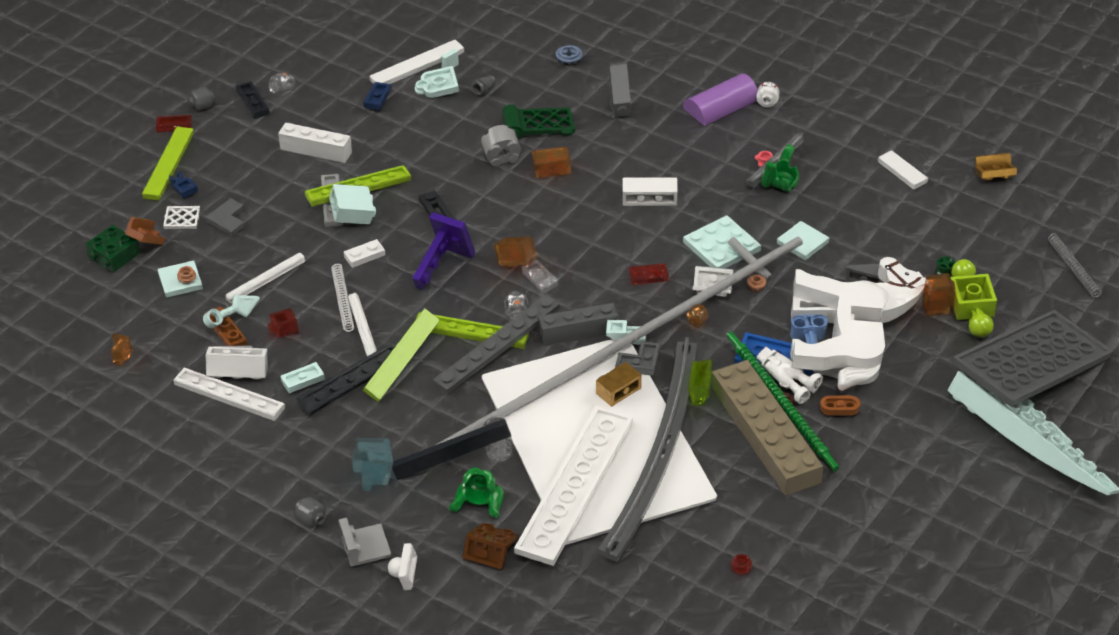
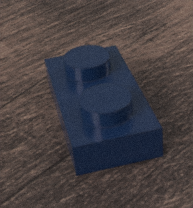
(377, 96)

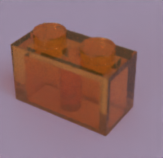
(551, 162)
(516, 251)
(938, 294)

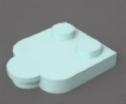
(437, 83)

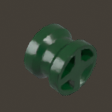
(944, 265)

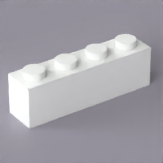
(315, 142)

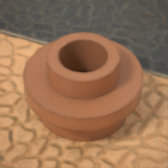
(186, 274)
(756, 283)

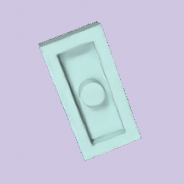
(302, 377)

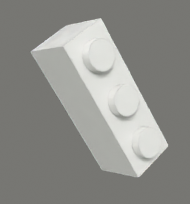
(649, 191)
(236, 362)

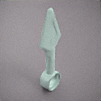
(241, 304)

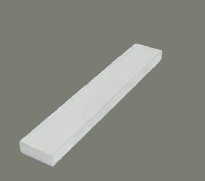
(415, 64)
(229, 394)

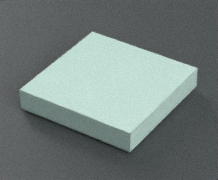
(812, 240)
(172, 285)

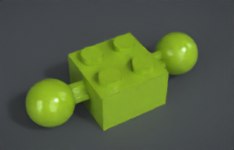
(973, 298)

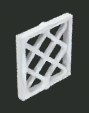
(179, 209)

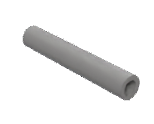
(748, 257)

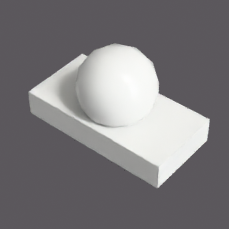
(404, 567)

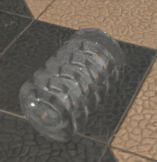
(500, 450)

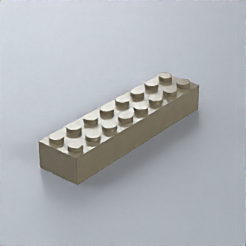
(767, 427)

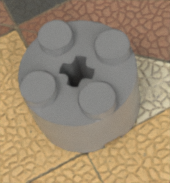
(501, 145)

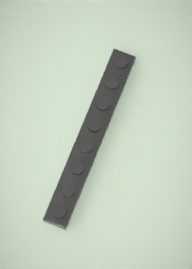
(495, 345)

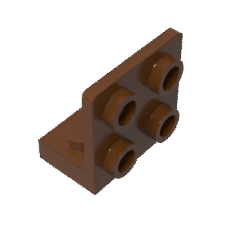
(489, 545)

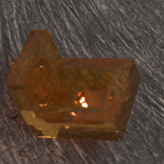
(121, 349)

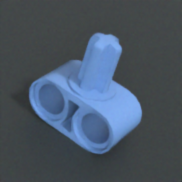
(809, 328)

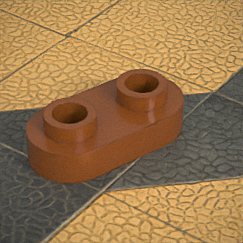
(840, 405)

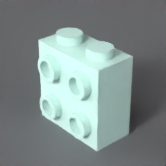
(352, 204)

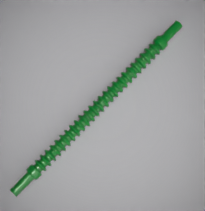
(796, 418)

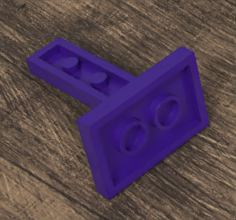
(450, 236)

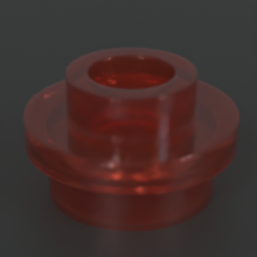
(741, 564)

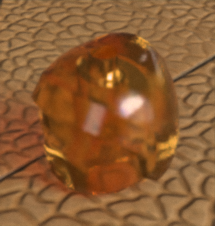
(697, 315)

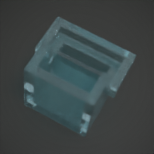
(373, 460)

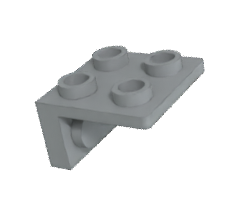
(364, 543)

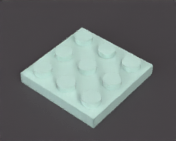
(712, 243)

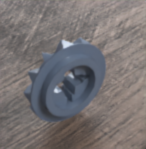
(562, 54)

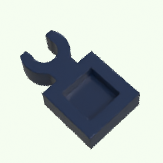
(183, 187)

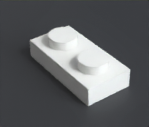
(364, 253)

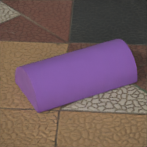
(722, 99)

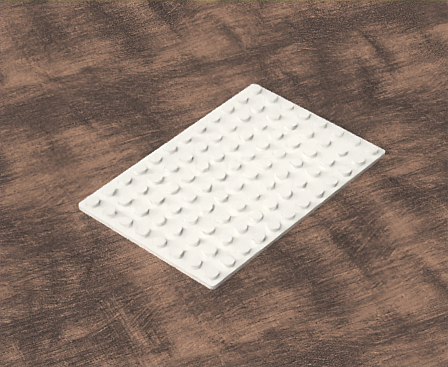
(552, 422)

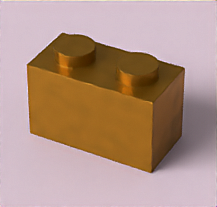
(618, 384)

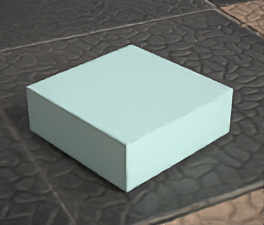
(450, 59)

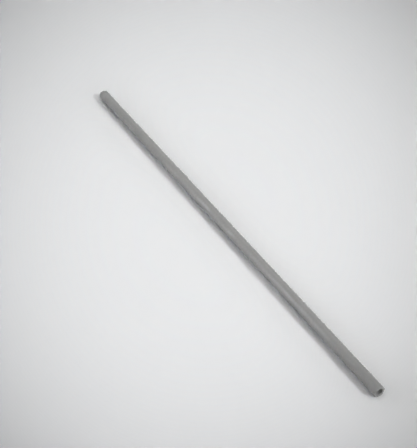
(633, 336)

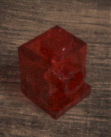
(283, 323)

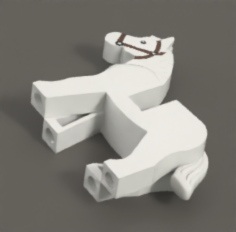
(858, 320)

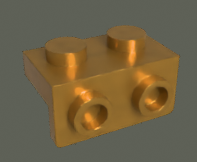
(994, 166)

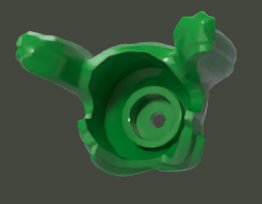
(781, 174)
(479, 489)

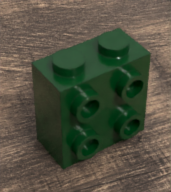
(112, 248)

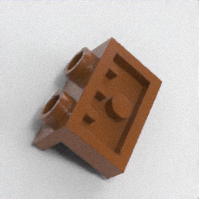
(143, 231)

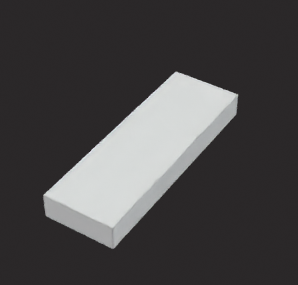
(902, 170)

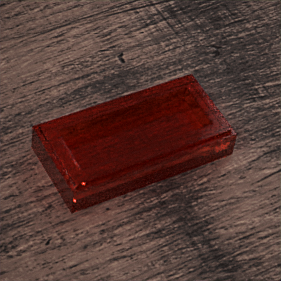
(169, 123)

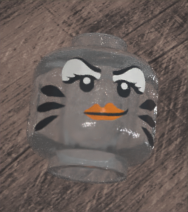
(281, 84)
(515, 304)

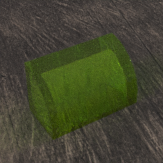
(700, 381)

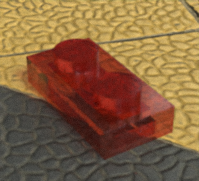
(648, 274)

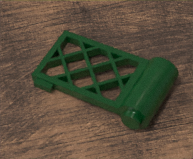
(515, 119)

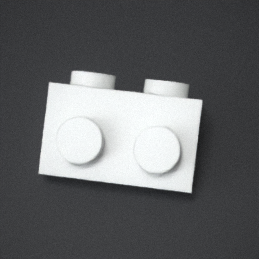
(708, 276)

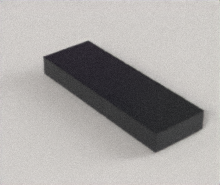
(252, 100)

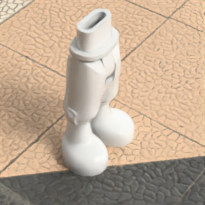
(781, 369)

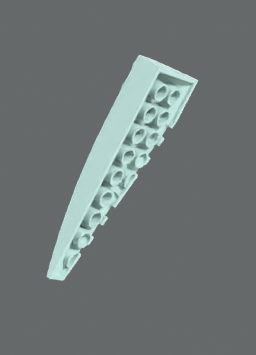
(1030, 432)

